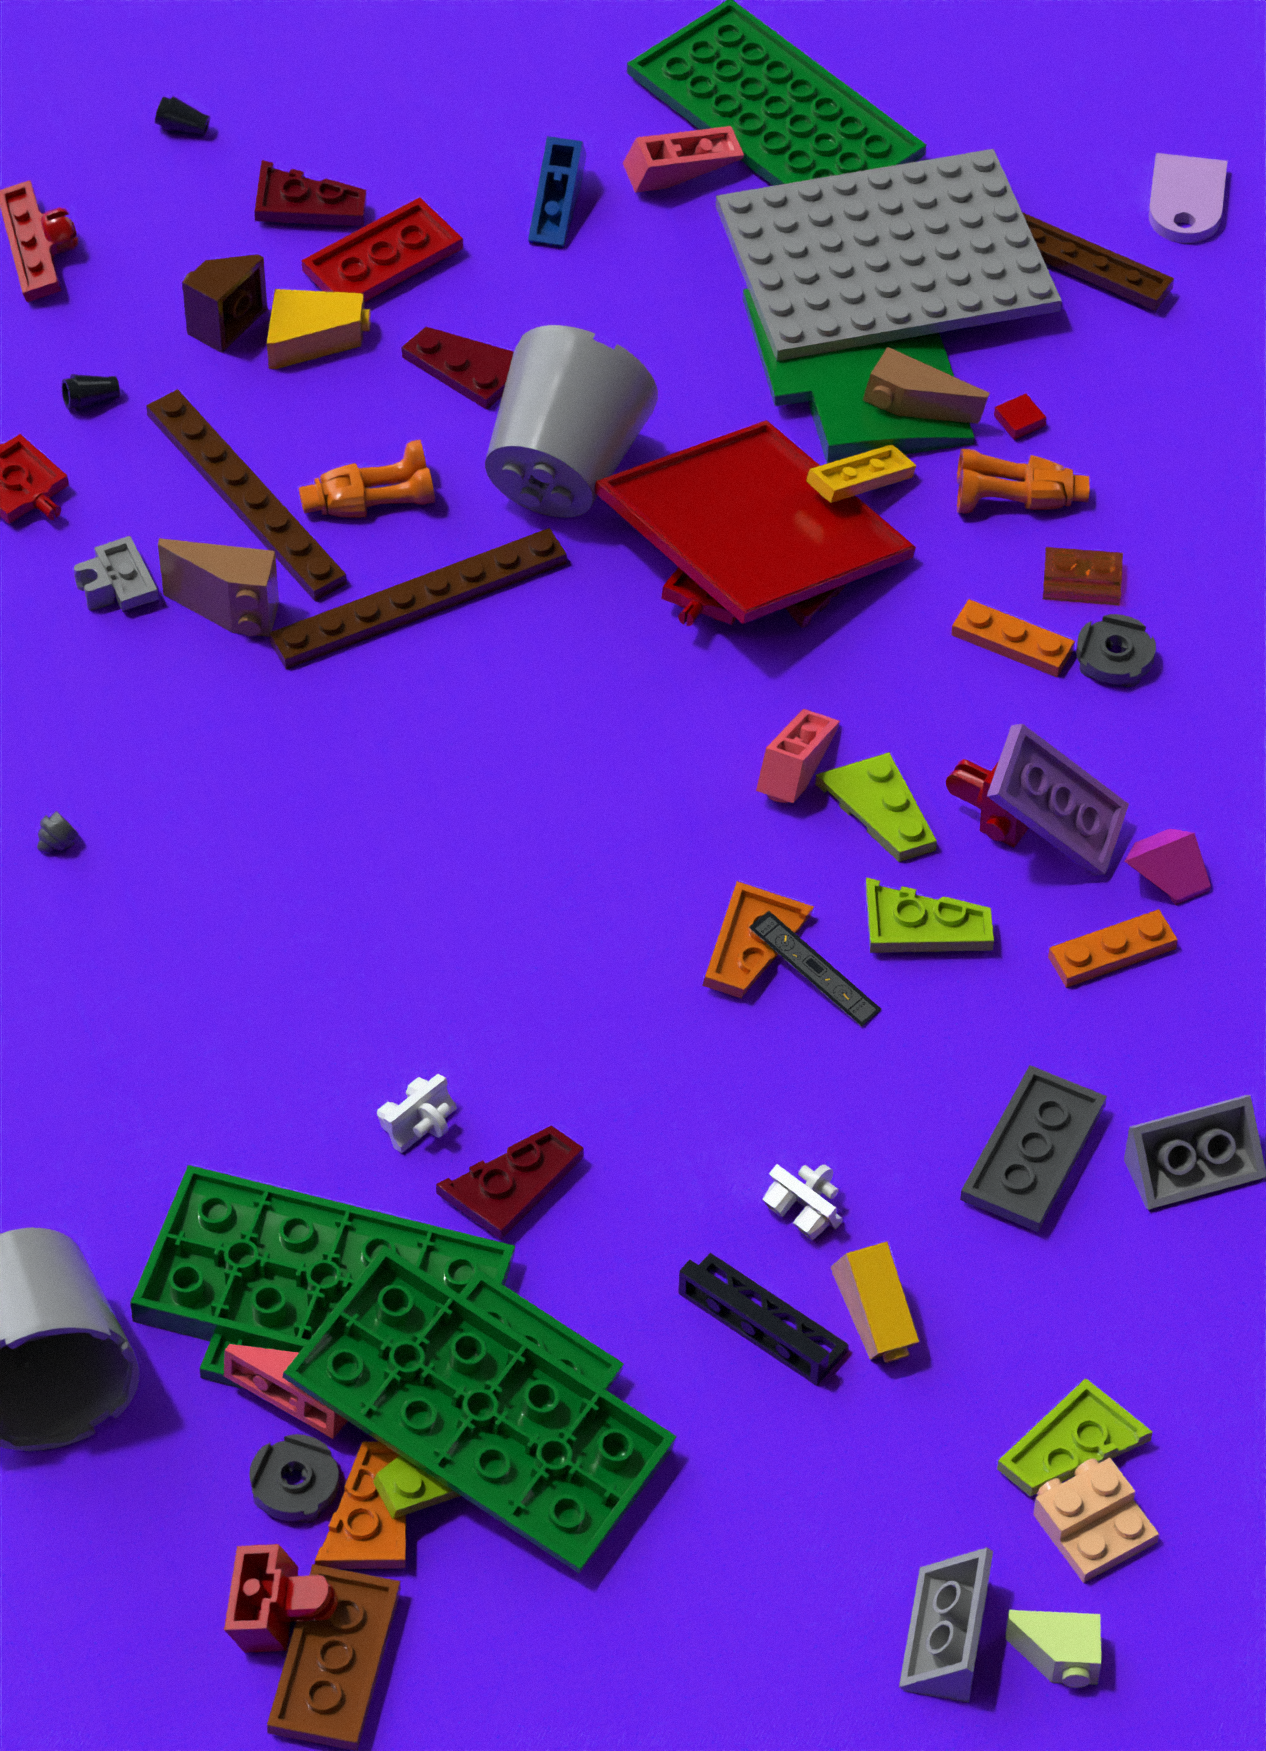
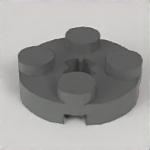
(1110, 667)
(300, 1501)

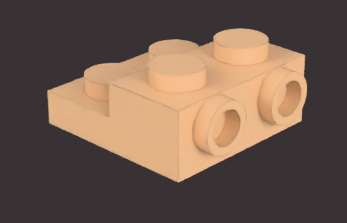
(1094, 1518)

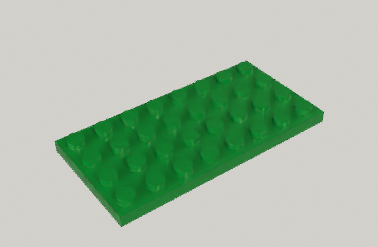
(781, 103)

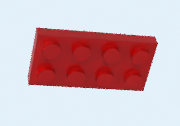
(384, 252)

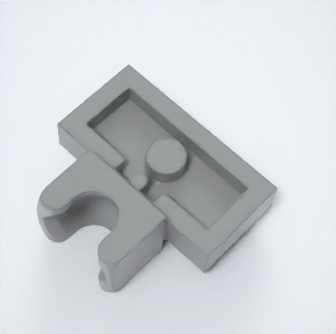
(115, 574)

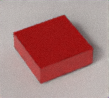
(1020, 416)

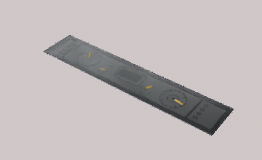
(815, 968)

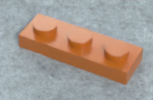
(1012, 638)
(1112, 948)

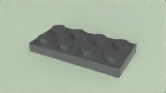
(1033, 1148)

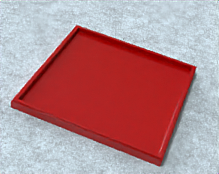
(750, 522)

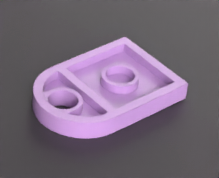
(1189, 193)

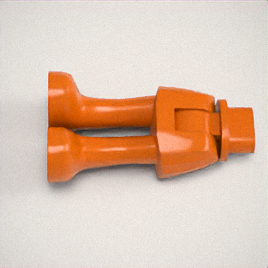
(1037, 484)
(347, 490)

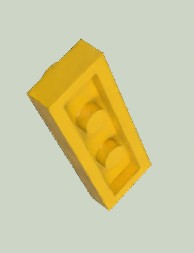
(861, 473)

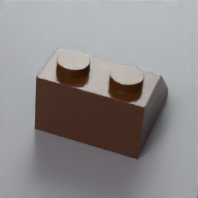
(224, 299)

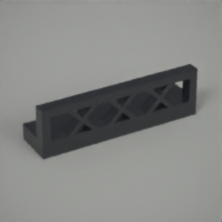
(756, 1322)

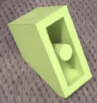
(1058, 1644)

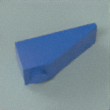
(557, 191)

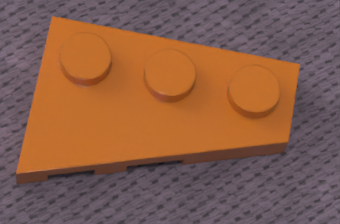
(739, 952)
(361, 1528)

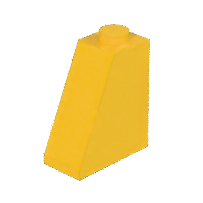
(314, 325)
(876, 1301)

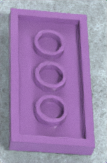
(1058, 799)

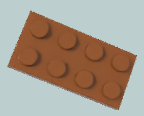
(335, 1663)

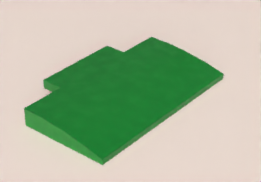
(835, 392)
(273, 1263)
(486, 1402)

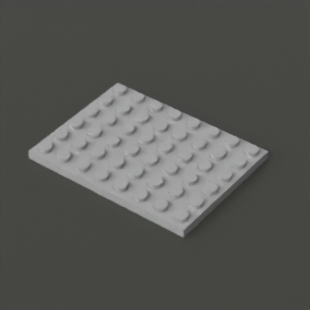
(886, 254)

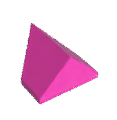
(1172, 864)

